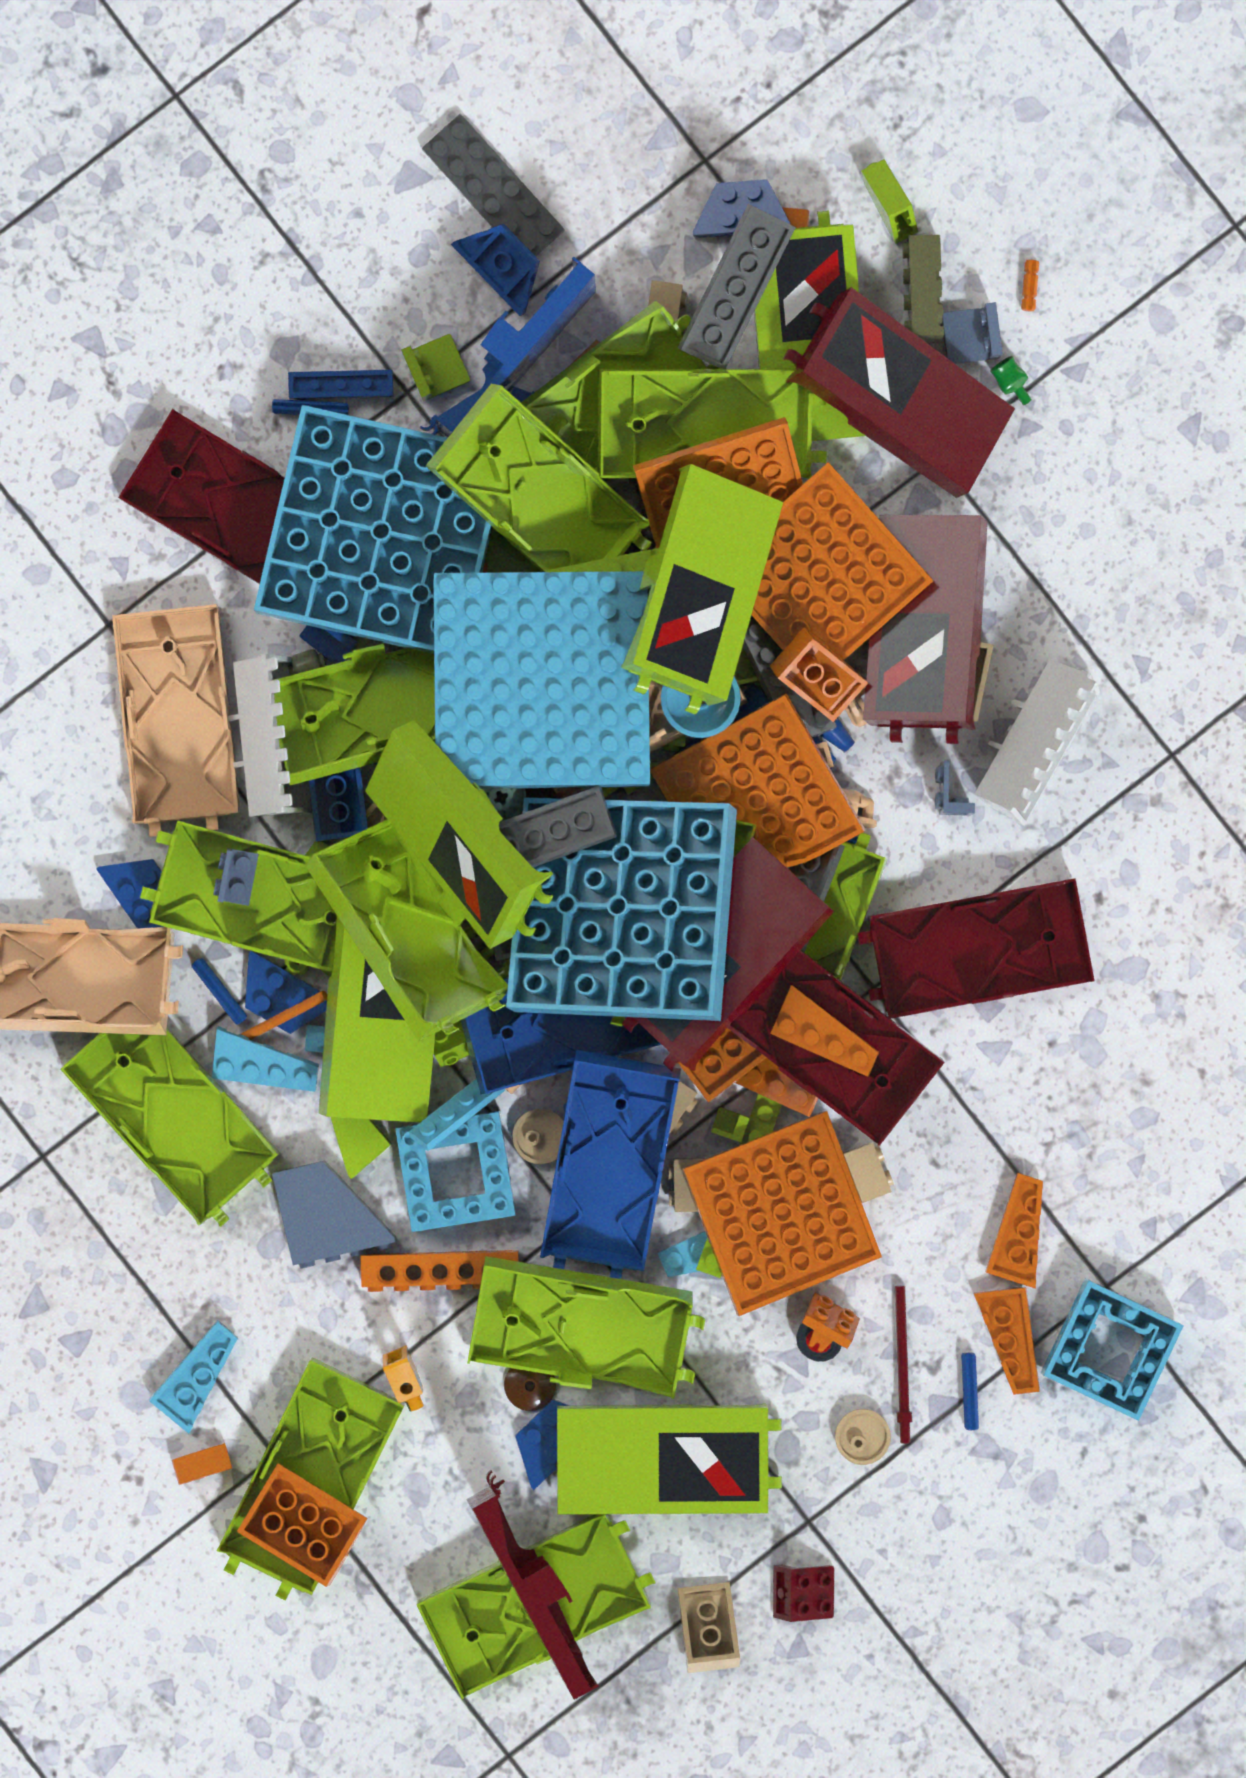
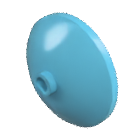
(708, 720)

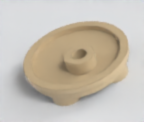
(538, 1136)
(862, 1436)

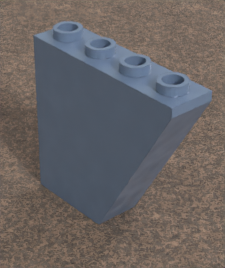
(325, 1216)

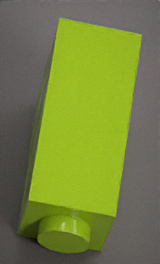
(890, 200)
(358, 1142)

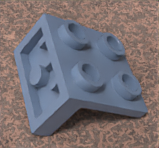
(972, 334)
(957, 806)
(236, 877)

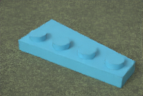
(254, 1063)
(683, 1256)
(189, 1384)

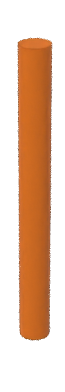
(286, 1015)

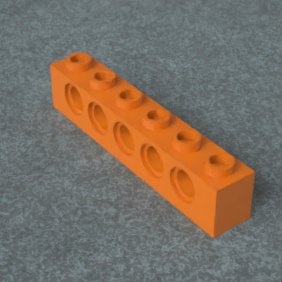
(372, 1264)

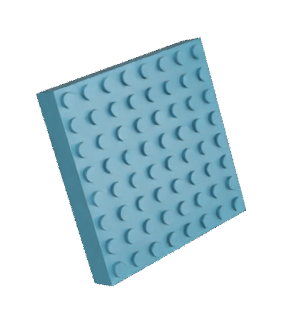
(366, 532)
(537, 679)
(633, 918)

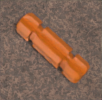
(1030, 285)

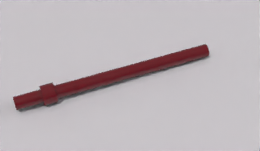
(904, 1415)

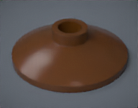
(521, 1397)

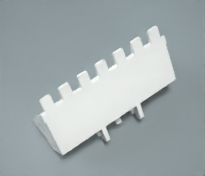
(1037, 740)
(262, 758)

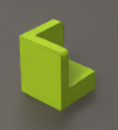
(730, 1124)

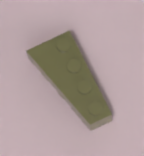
(924, 287)

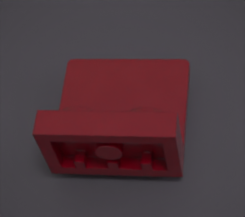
(803, 1593)

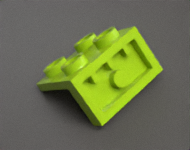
(436, 367)

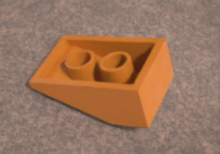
(818, 674)

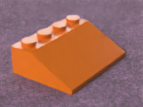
(302, 1525)

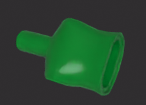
(1011, 379)

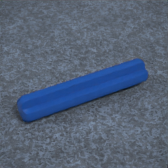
(293, 407)
(219, 991)
(970, 1394)

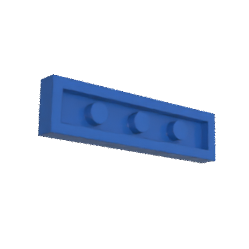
(340, 384)

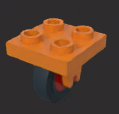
(825, 1329)

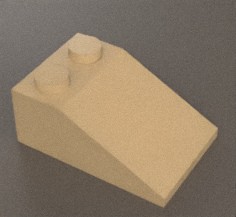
(708, 1627)

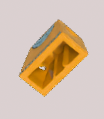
(400, 1370)

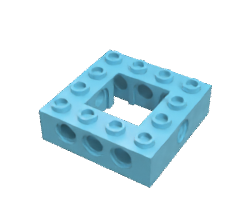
(498, 1197)
(1159, 1340)

